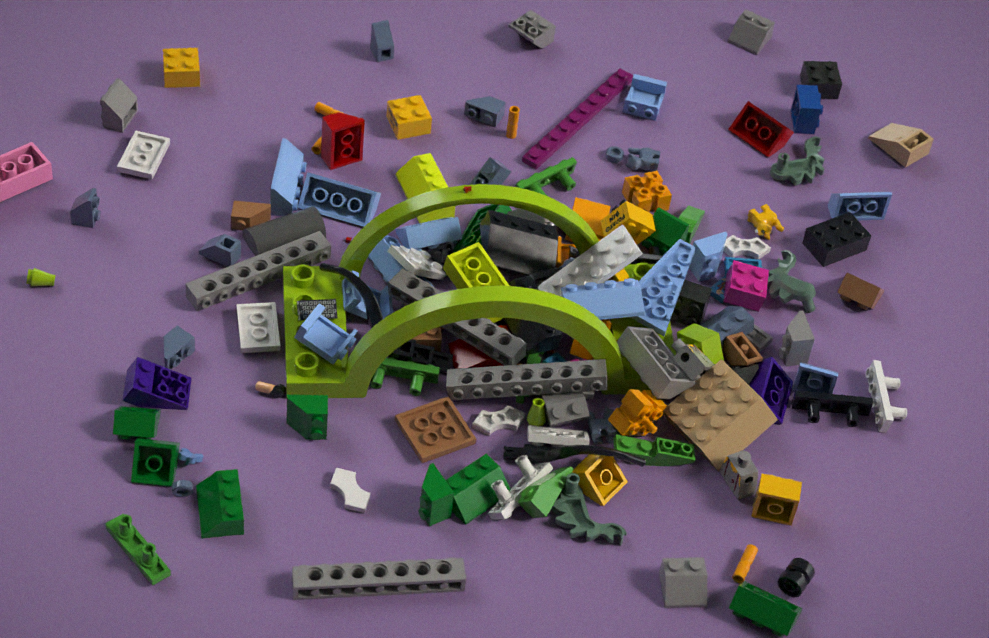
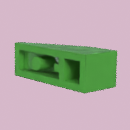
(693, 217)
(541, 495)

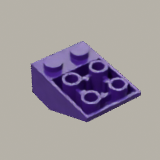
(156, 386)

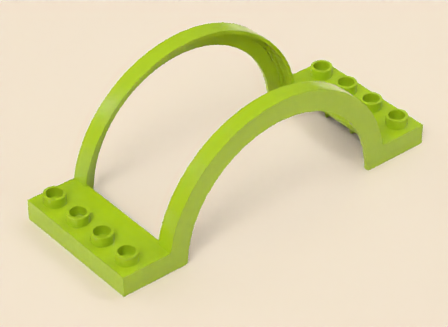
(350, 377)

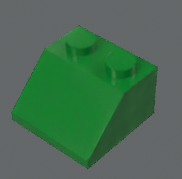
(668, 231)
(308, 415)
(136, 422)
(155, 462)
(435, 497)

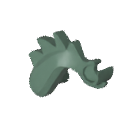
(802, 168)
(788, 286)
(575, 516)

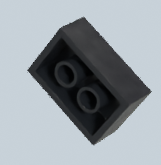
(836, 239)

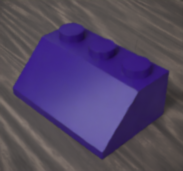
(773, 386)

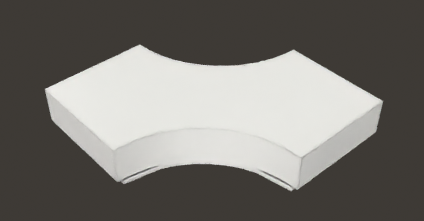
(750, 247)
(507, 418)
(345, 483)

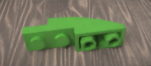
(657, 453)

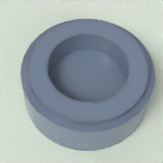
(614, 154)
(182, 488)

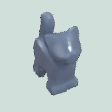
(647, 160)
(601, 427)

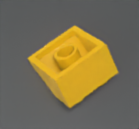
(599, 477)

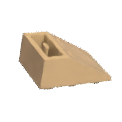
(903, 142)

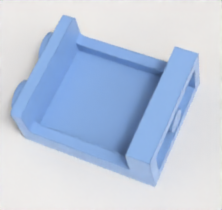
(645, 97)
(354, 303)
(325, 336)

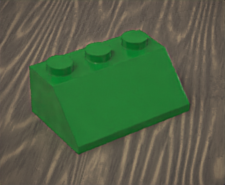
(473, 488)
(220, 505)
(765, 609)

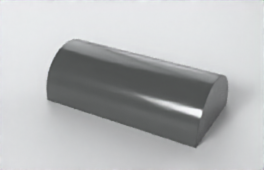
(283, 230)

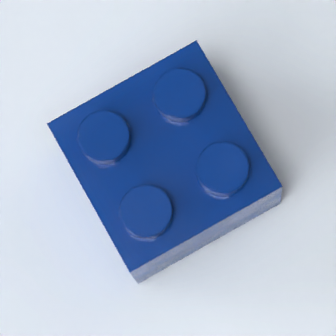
(806, 109)

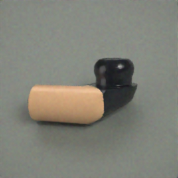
(271, 389)

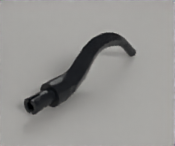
(371, 305)
(542, 454)

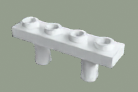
(878, 388)
(509, 499)

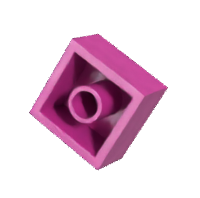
(746, 285)

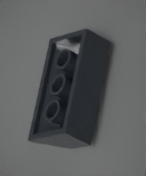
(535, 335)

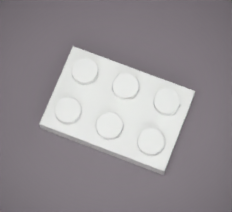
(143, 155)
(417, 262)
(258, 327)
(556, 436)

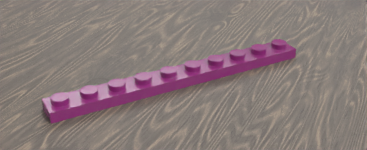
(577, 119)

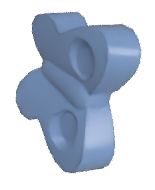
(189, 457)

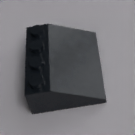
(519, 243)

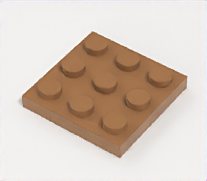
(435, 429)

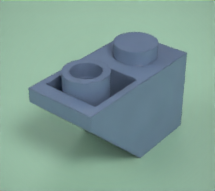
(381, 41)
(486, 110)
(491, 173)
(85, 209)
(222, 249)
(177, 346)

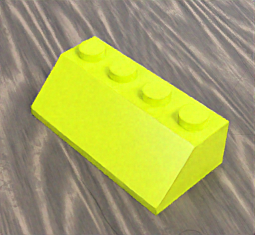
(421, 176)
(473, 269)

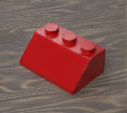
(760, 130)
(342, 140)

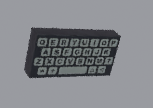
(306, 307)

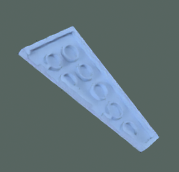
(663, 285)

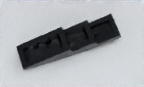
(422, 355)

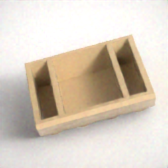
(719, 414)

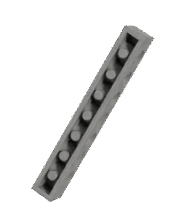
(256, 271)
(479, 332)
(527, 379)
(378, 578)

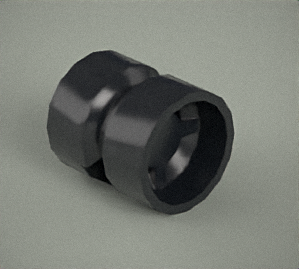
(796, 577)

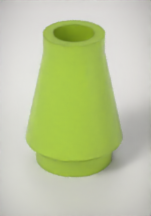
(40, 278)
(537, 413)

